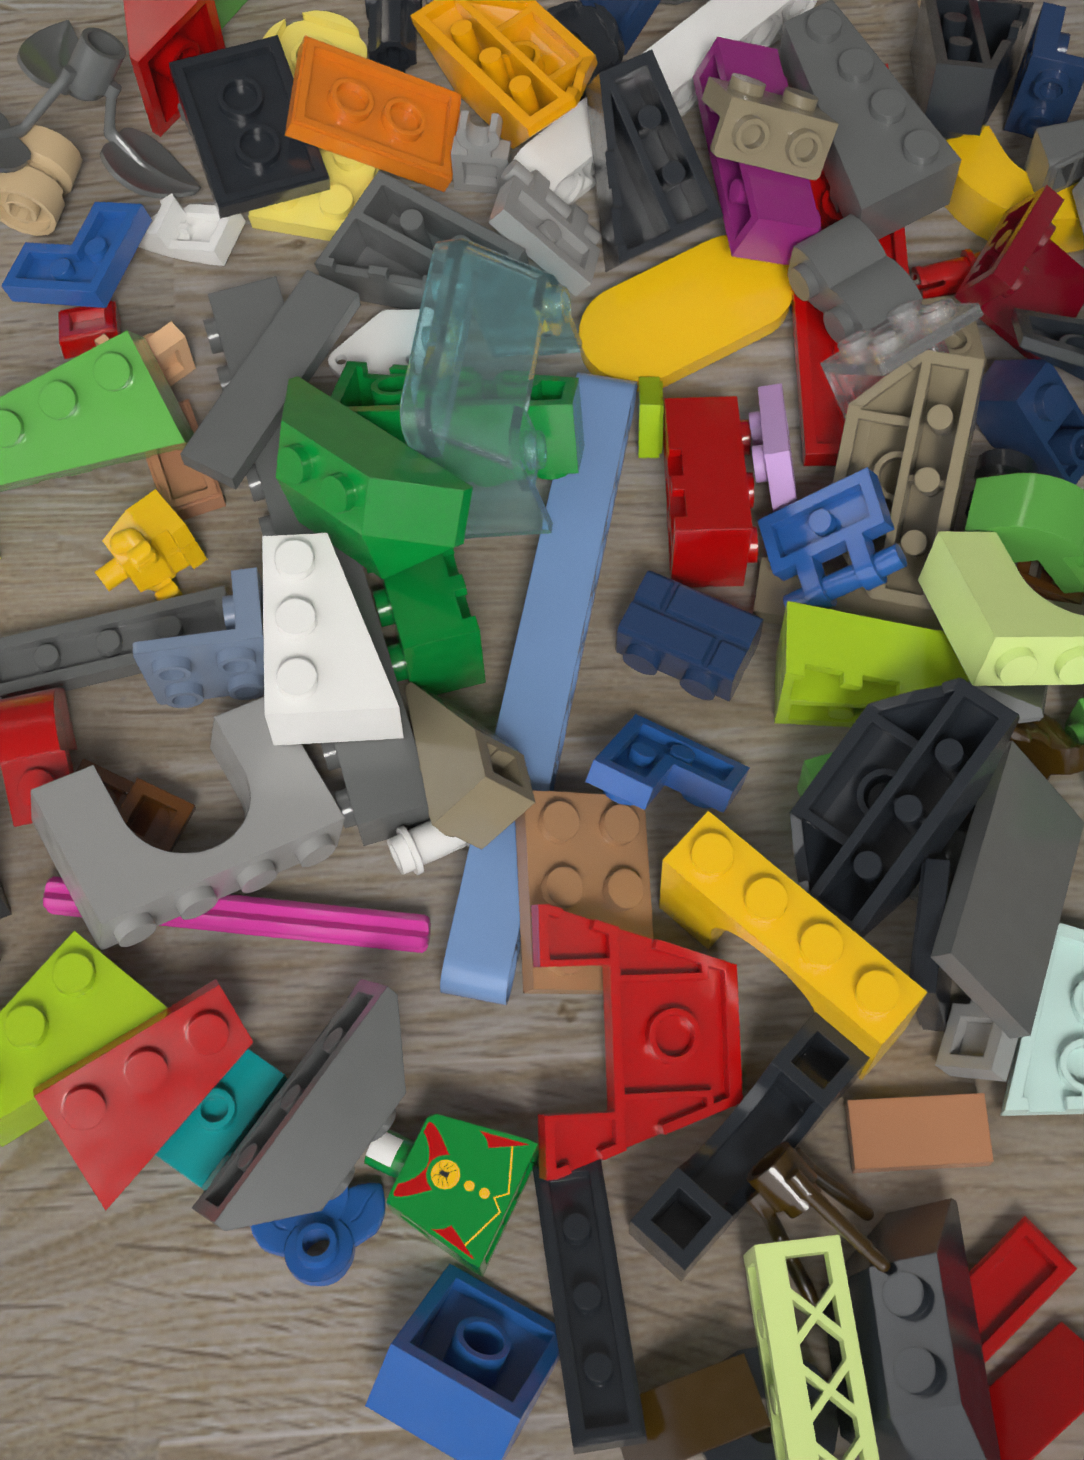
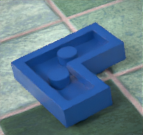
(87, 269)
(651, 756)

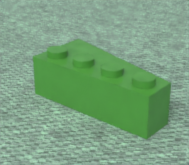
(90, 415)

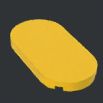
(683, 314)

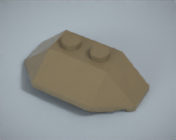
(918, 441)

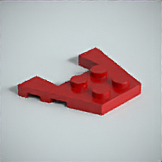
(666, 1038)

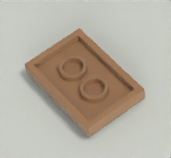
(589, 862)

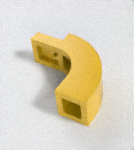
(993, 183)

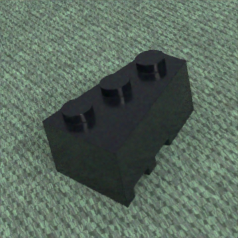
(966, 59)
(643, 163)

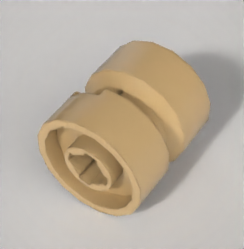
(34, 195)

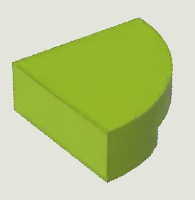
(650, 417)

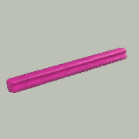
(288, 920)

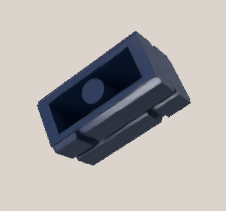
(688, 637)

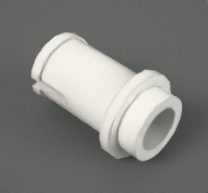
(421, 846)

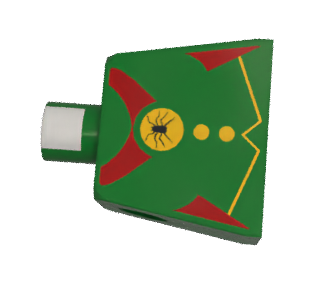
(456, 1183)

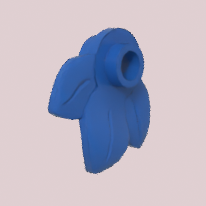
(343, 1222)

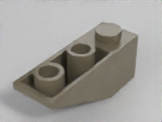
(468, 772)

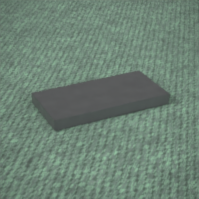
(1009, 893)

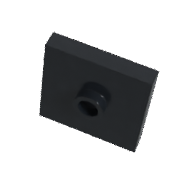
(932, 898)

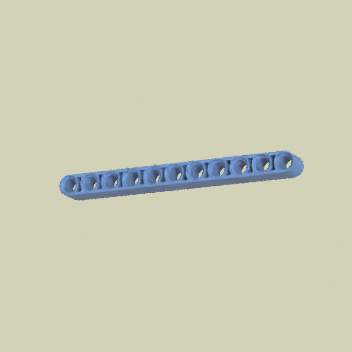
(542, 684)

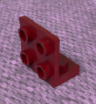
(1024, 269)

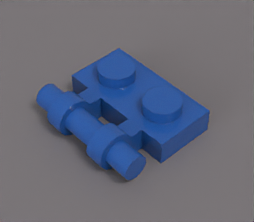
(825, 526)

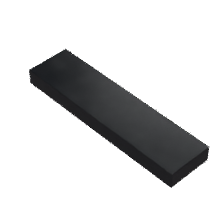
(589, 1311)

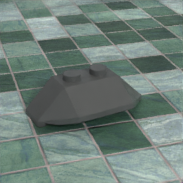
(318, 1120)

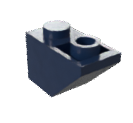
(1032, 412)

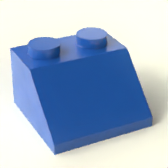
(466, 1368)

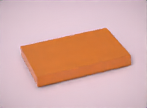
(373, 114)

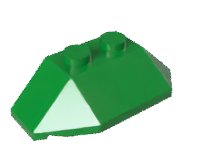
(365, 485)

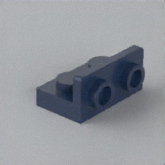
(1046, 78)

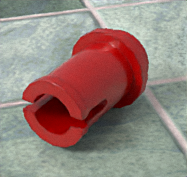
(945, 276)

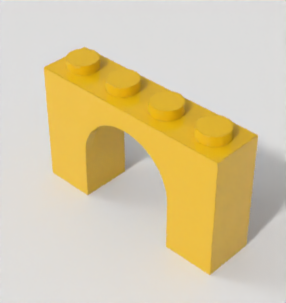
(724, 884)

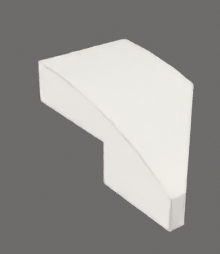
(192, 232)

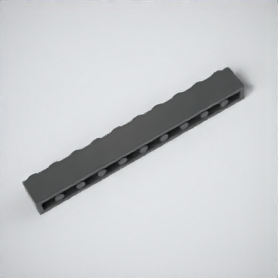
(379, 775)

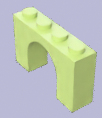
(996, 619)

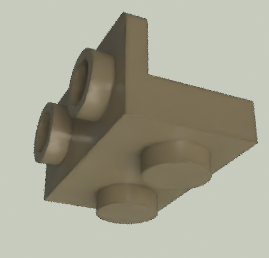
(769, 128)

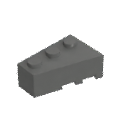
(390, 240)

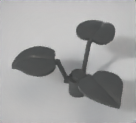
(87, 72)

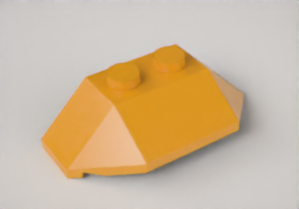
(507, 60)

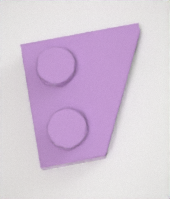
(772, 446)

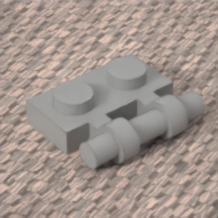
(547, 227)

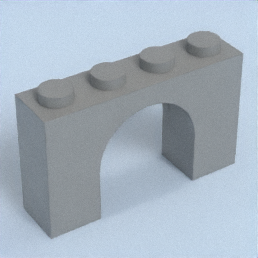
(133, 887)

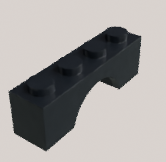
(781, 1107)

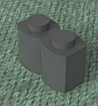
(849, 278)

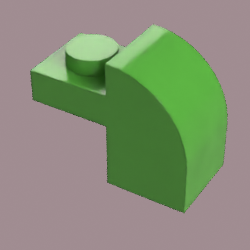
(1035, 520)

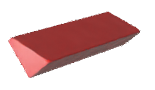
(1039, 1395)

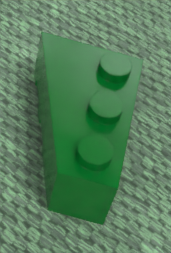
(433, 626)

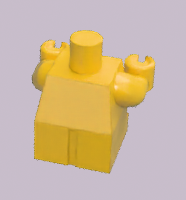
(149, 548)

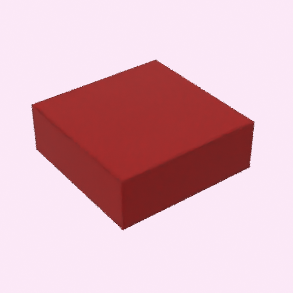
(83, 325)

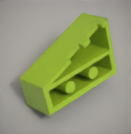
(58, 1019)

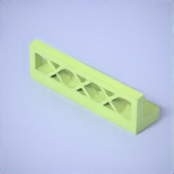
(781, 1354)

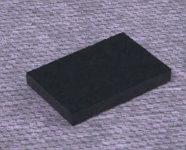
(238, 121)

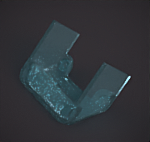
(474, 379)

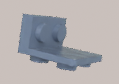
(215, 663)

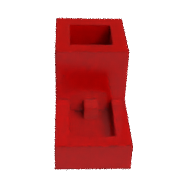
(34, 746)

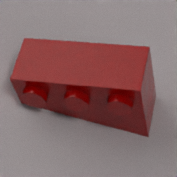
(708, 491)

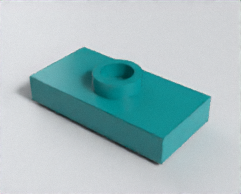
(222, 1120)

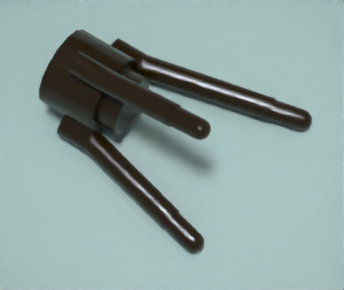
(793, 1183)

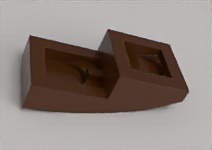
(146, 809)

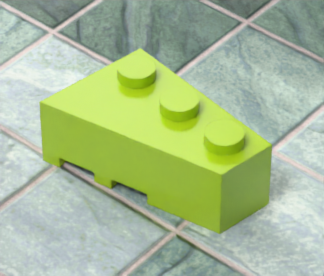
(842, 661)

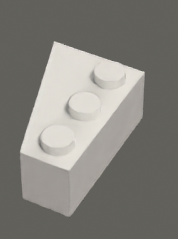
(317, 652)

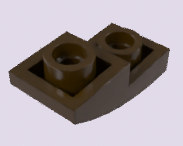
(700, 1412)

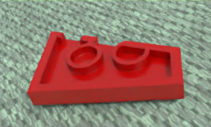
(141, 1087)

